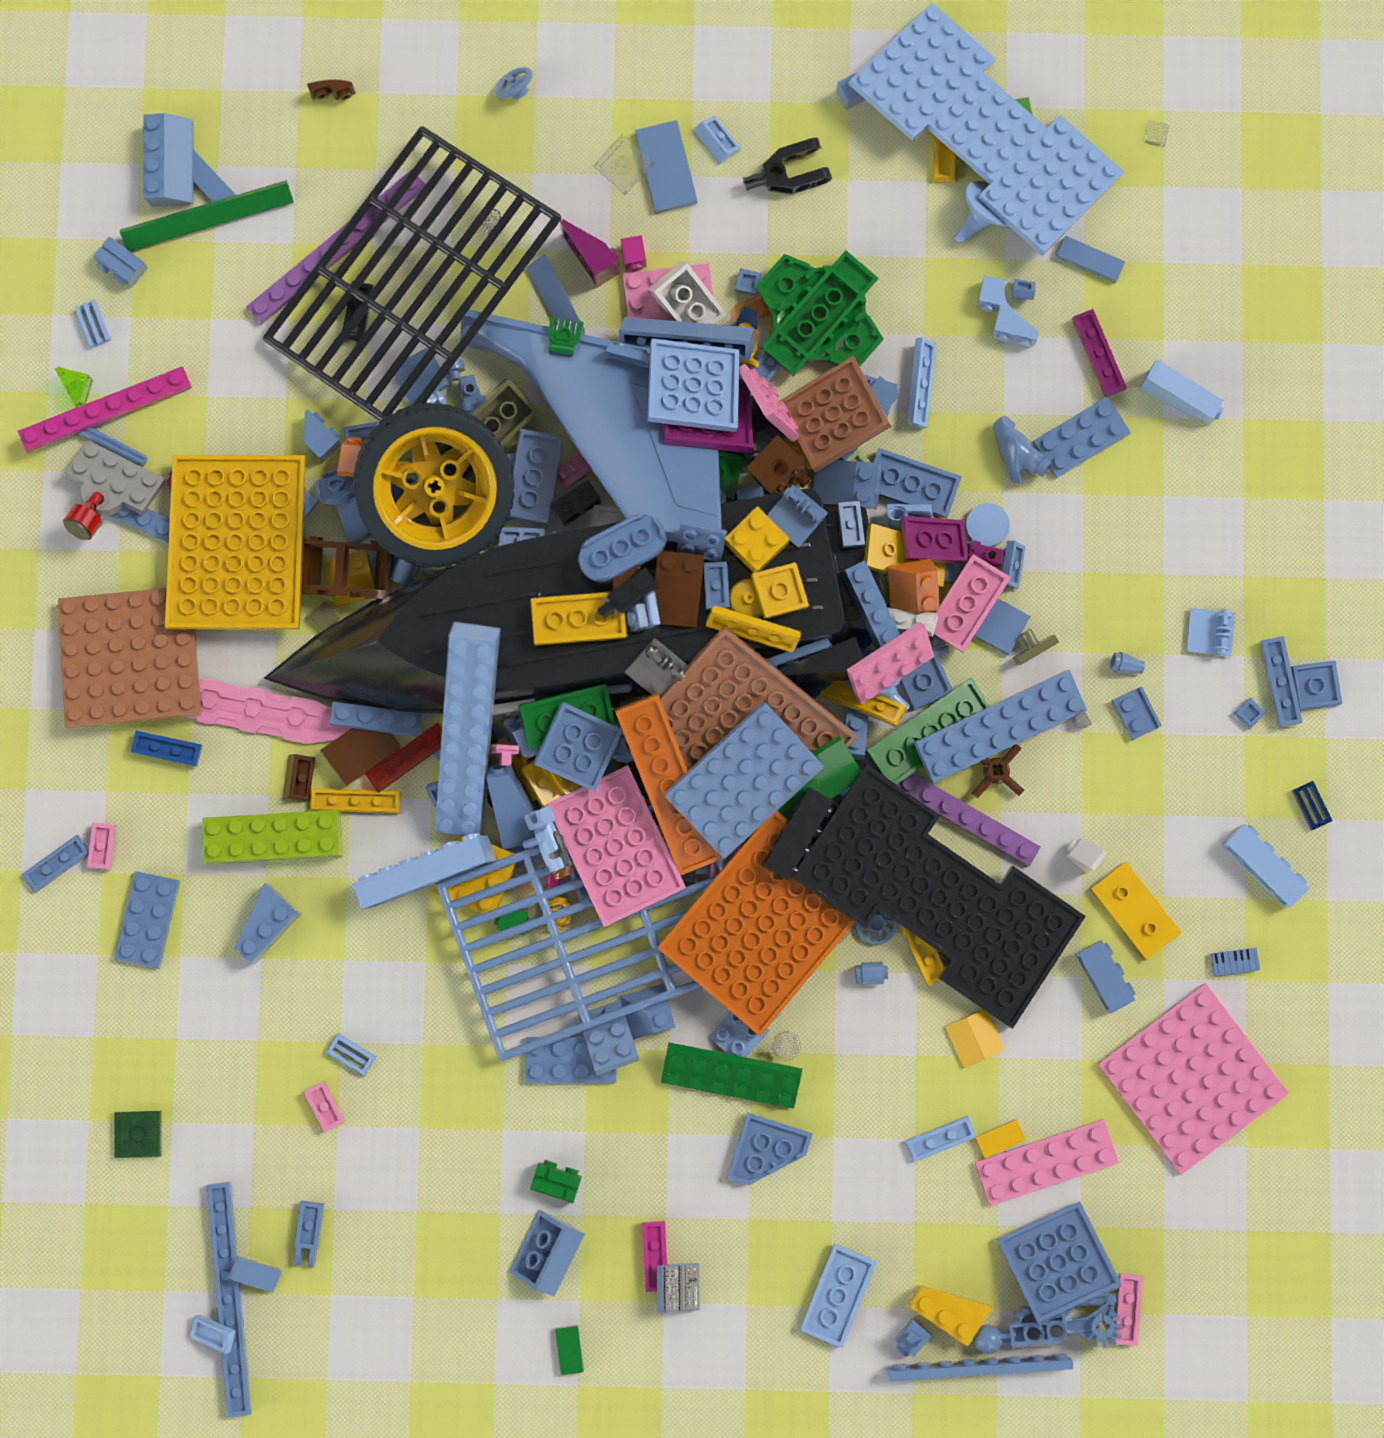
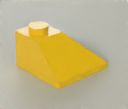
(359, 576)

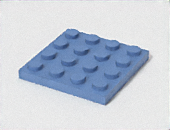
(1059, 1262)

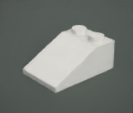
(686, 297)

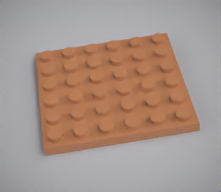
(124, 660)

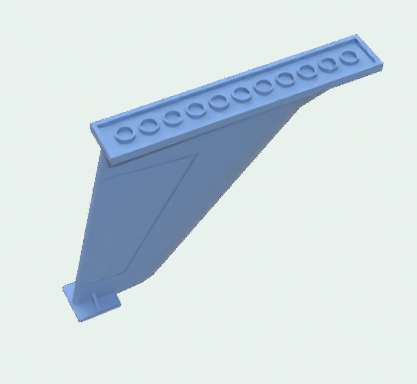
(606, 416)

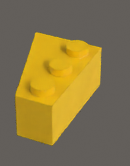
(950, 1312)

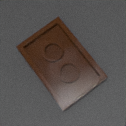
(359, 752)

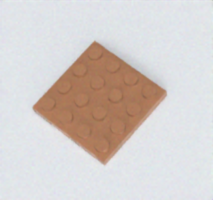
(835, 414)

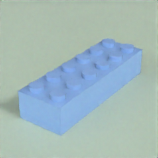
(423, 872)

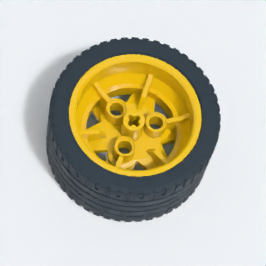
(446, 539)

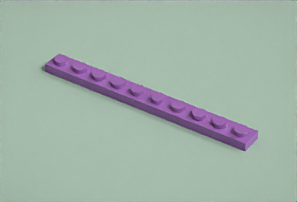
(283, 289)
(966, 816)

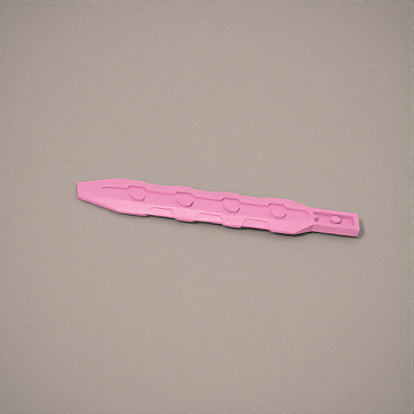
(266, 713)

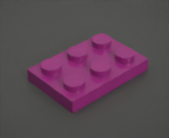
(934, 539)

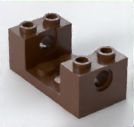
(777, 466)

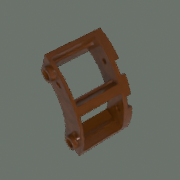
(313, 563)

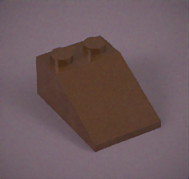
(679, 588)

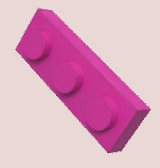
(654, 1251)

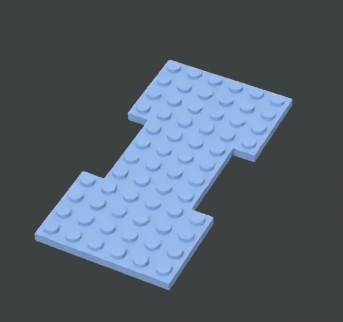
(1035, 173)

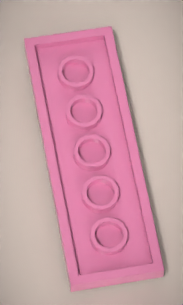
(1046, 1162)

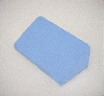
(717, 139)

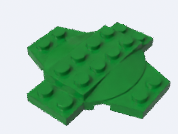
(818, 312)

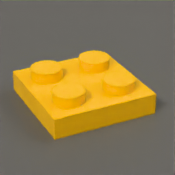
(780, 590)

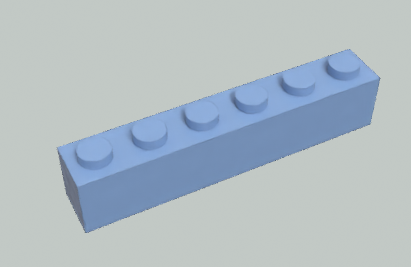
(641, 332)

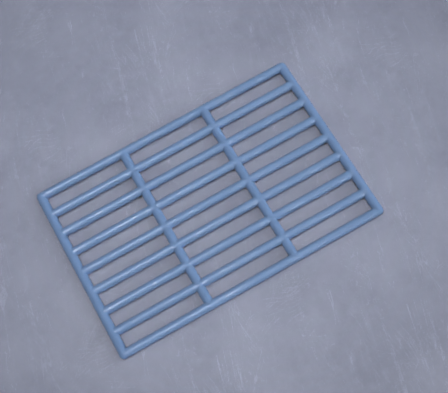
(564, 960)

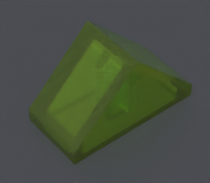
(76, 384)

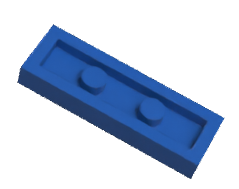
(166, 748)

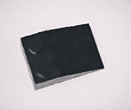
(763, 432)

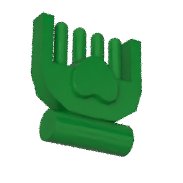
(563, 338)

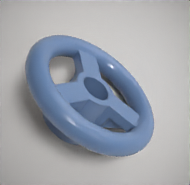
(516, 86)

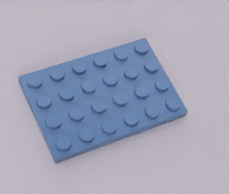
(743, 780)

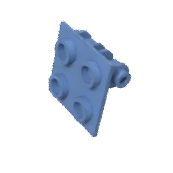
(797, 515)

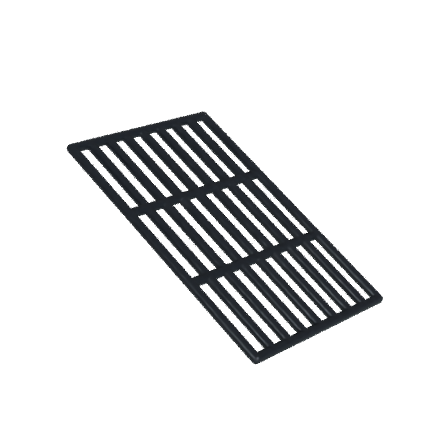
(454, 254)

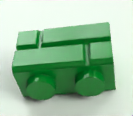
(555, 1181)

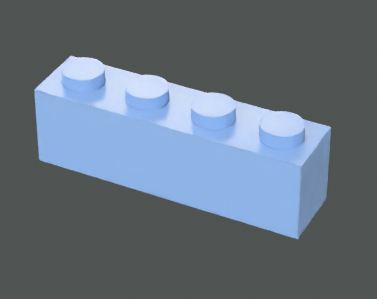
(1266, 866)

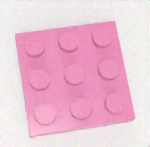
(767, 400)

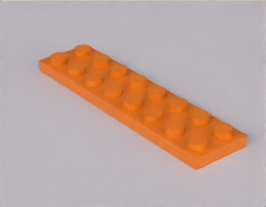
(660, 767)

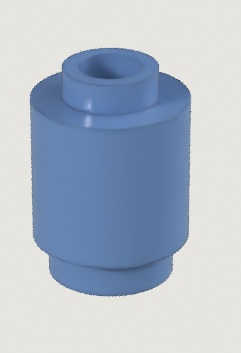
(871, 973)

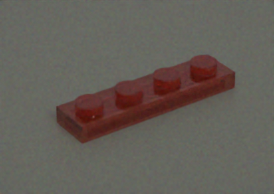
(406, 758)

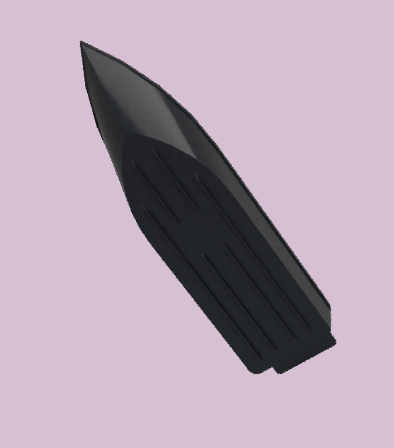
(398, 645)

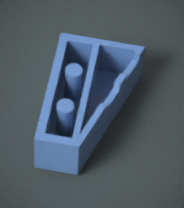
(265, 924)

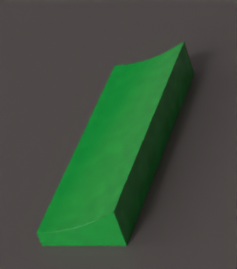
(835, 777)

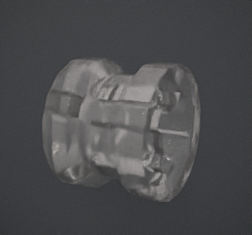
(493, 217)

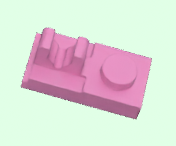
(573, 470)
(504, 753)

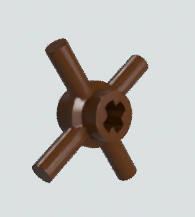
(1004, 771)

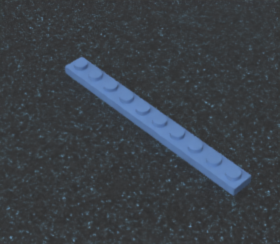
(229, 1298)

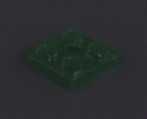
(137, 1134)

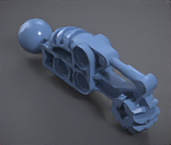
(989, 1338)

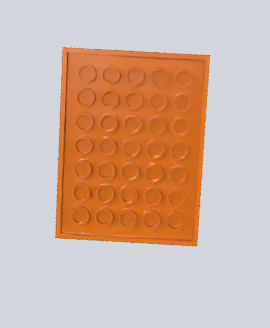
(755, 934)

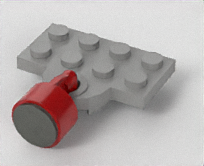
(106, 486)

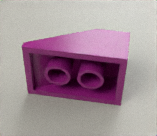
(592, 253)

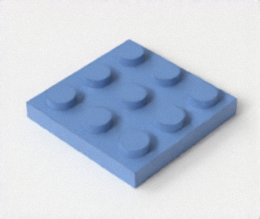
(578, 746)

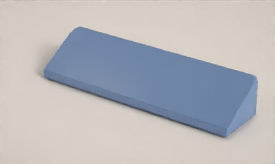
(552, 292)

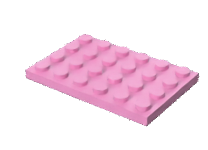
(616, 846)

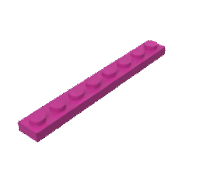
(104, 409)

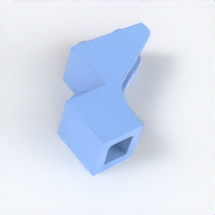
(1008, 323)

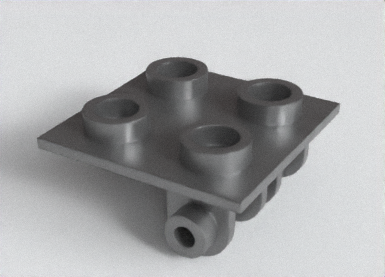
(656, 668)

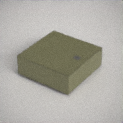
(324, 616)

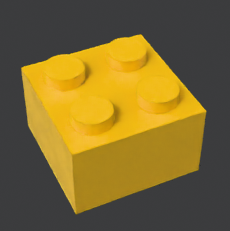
(756, 540)

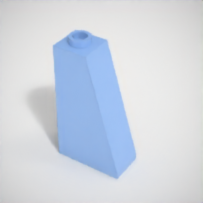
(1181, 393)

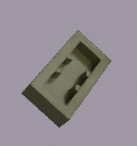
(1033, 646)

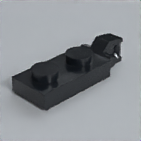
(628, 594)

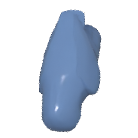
(1018, 451)

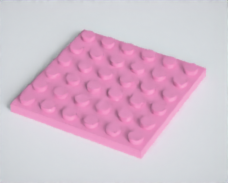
(1193, 1078)

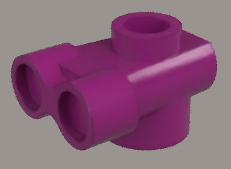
(982, 552)

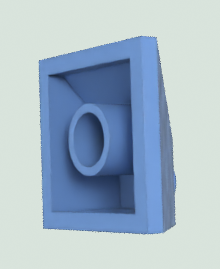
(651, 1019)

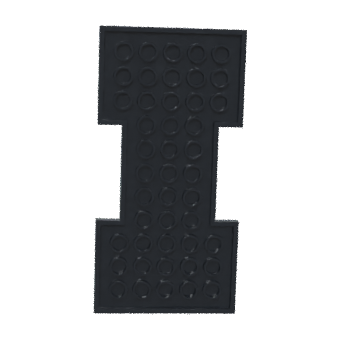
(882, 859)

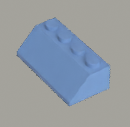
(168, 159)

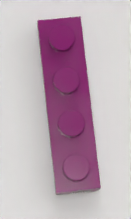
(1099, 353)

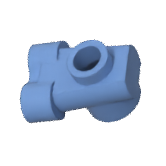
(472, 398)

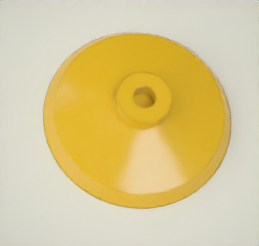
(744, 599)

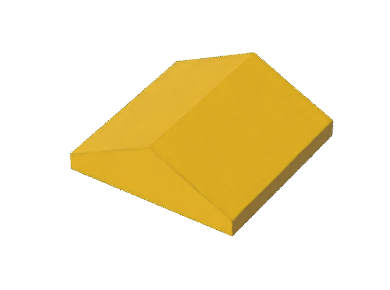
(974, 1038)

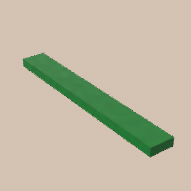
(206, 215)

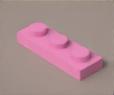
(1129, 1308)

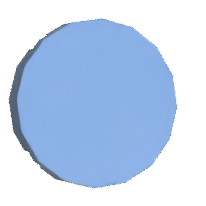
(987, 524)

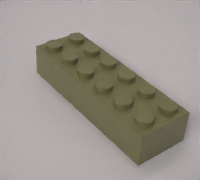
(503, 412)

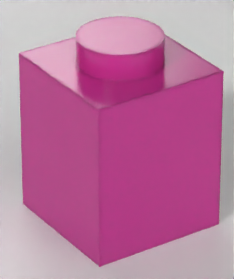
(633, 253)

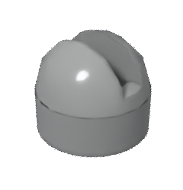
(1081, 720)

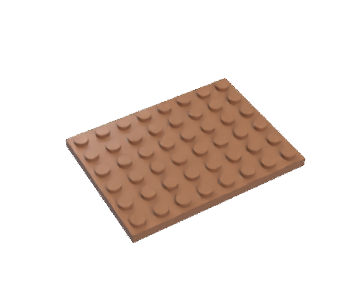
(726, 686)

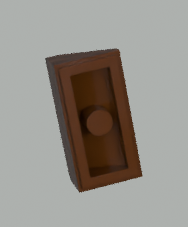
(298, 777)

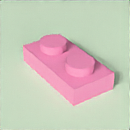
(101, 846)
(324, 1106)

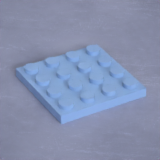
(693, 385)

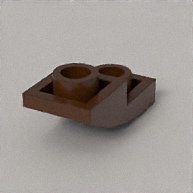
(340, 88)

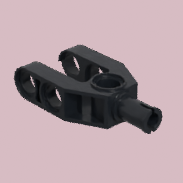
(783, 183)

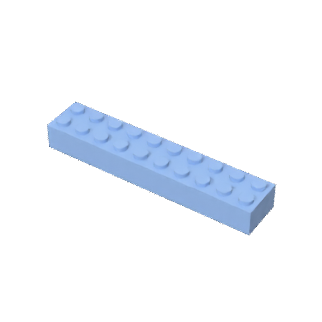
(466, 728)

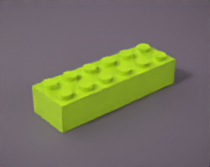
(272, 837)

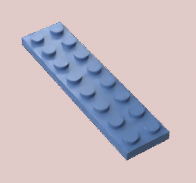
(999, 726)

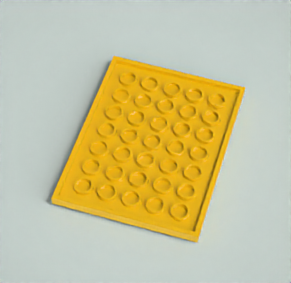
(235, 542)

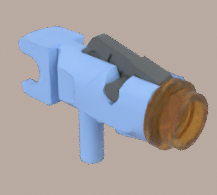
(549, 842)

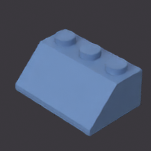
(546, 1253)

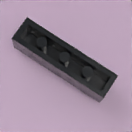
(797, 833)

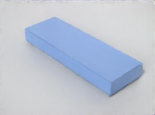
(940, 1138)

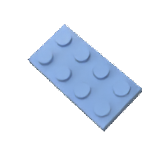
(838, 1295)

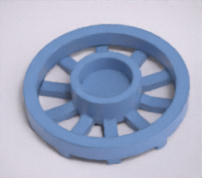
(877, 925)

